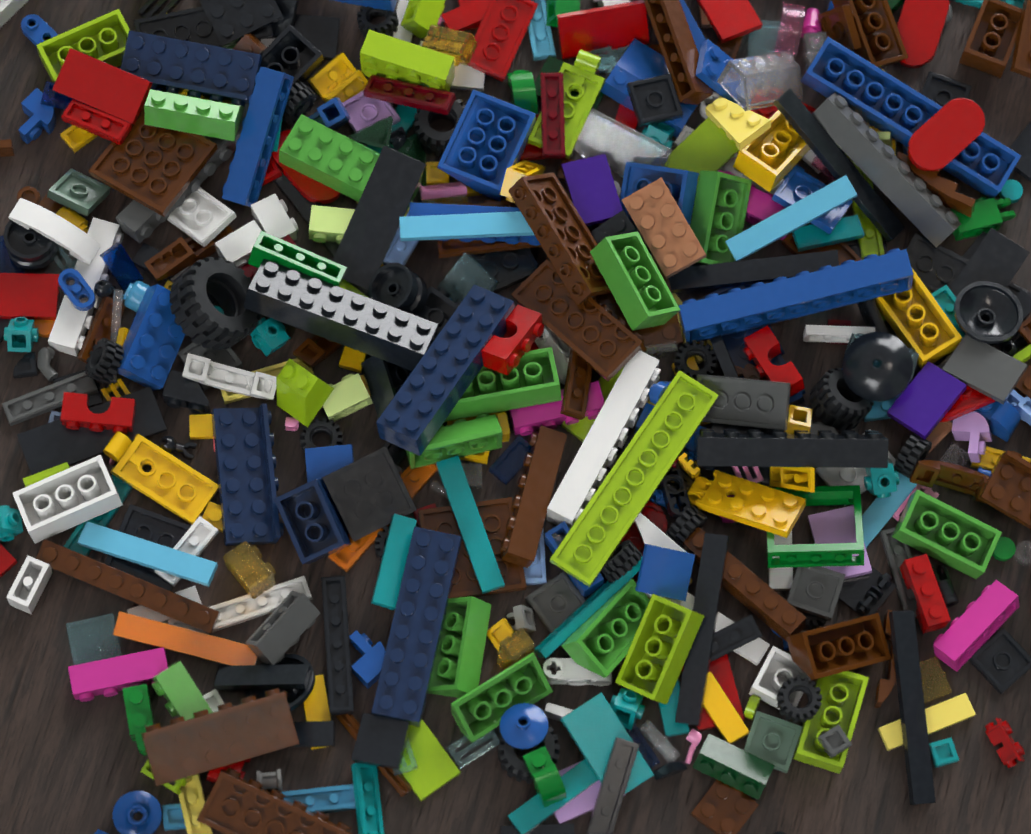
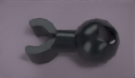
(104, 289)
(1012, 346)
(172, 446)

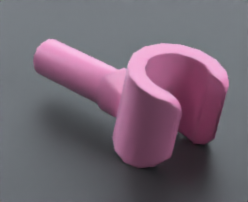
(291, 424)
(695, 738)

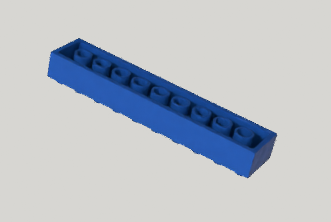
(902, 111)
(796, 296)

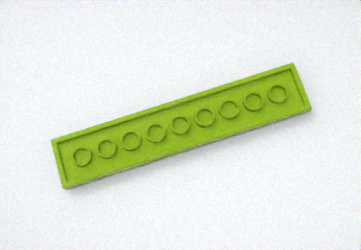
(634, 478)

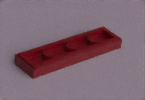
(409, 94)
(552, 116)

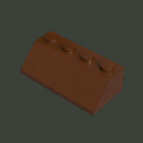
(877, 32)
(839, 647)

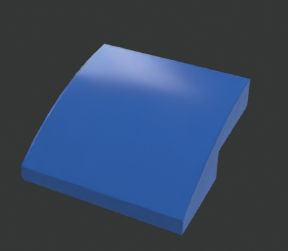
(665, 572)

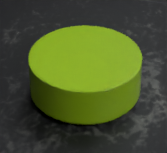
(752, 707)

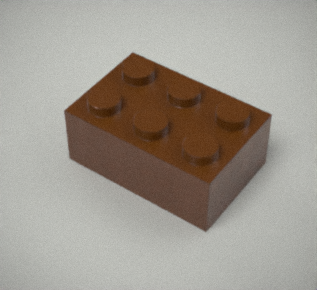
(992, 37)

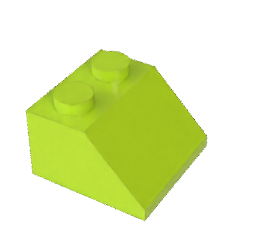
(300, 392)

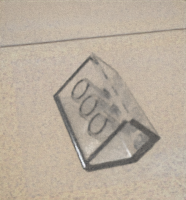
(761, 79)
(619, 143)

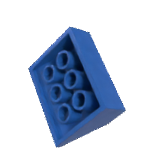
(637, 64)
(486, 143)
(680, 183)

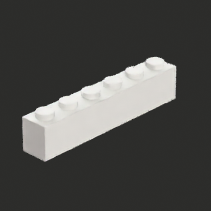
(71, 324)

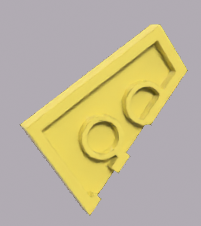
(736, 122)

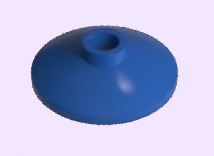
(526, 735)
(133, 803)

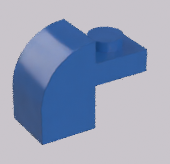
(331, 114)
(40, 117)
(1001, 419)
(369, 666)

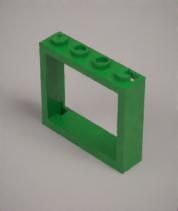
(822, 554)

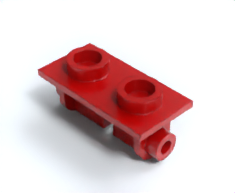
(1011, 750)

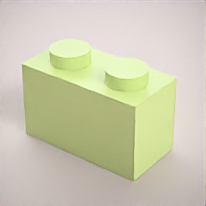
(329, 223)
(347, 397)

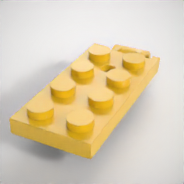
(169, 481)
(751, 504)

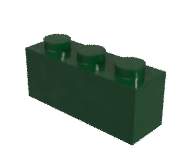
(733, 766)

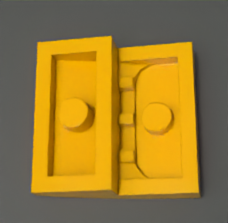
(338, 80)

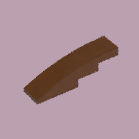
(943, 188)
(181, 255)

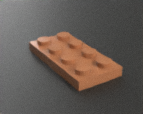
(664, 228)

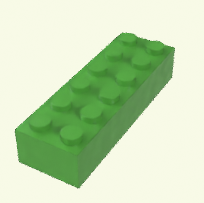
(330, 158)
(529, 384)

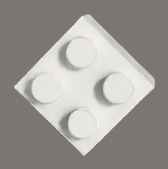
(774, 672)

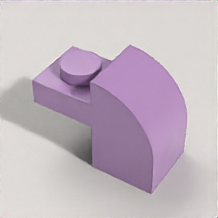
(975, 429)

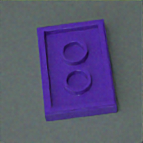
(592, 189)
(926, 400)

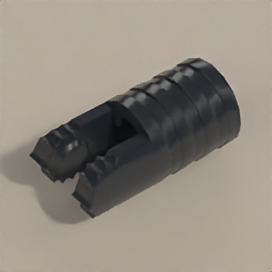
(945, 585)

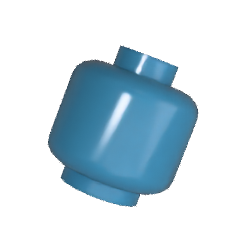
(134, 295)

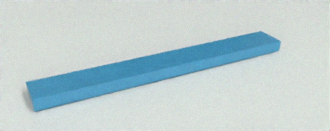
(317, 799)

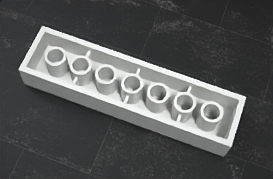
(604, 438)

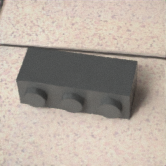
(283, 628)

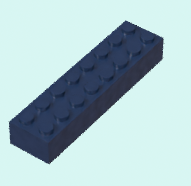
(444, 371)
(417, 625)

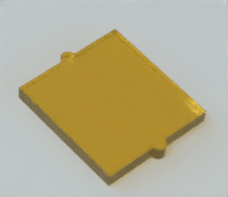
(933, 680)

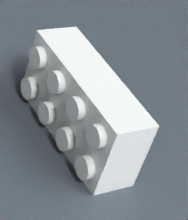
(67, 499)

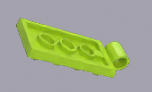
(576, 109)

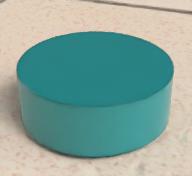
(1011, 189)

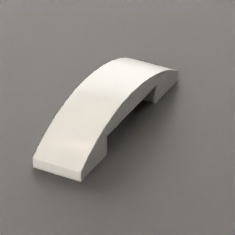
(56, 229)
(229, 378)

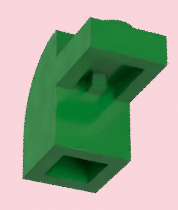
(523, 90)
(545, 776)

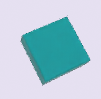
(943, 752)

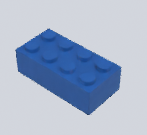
(151, 340)

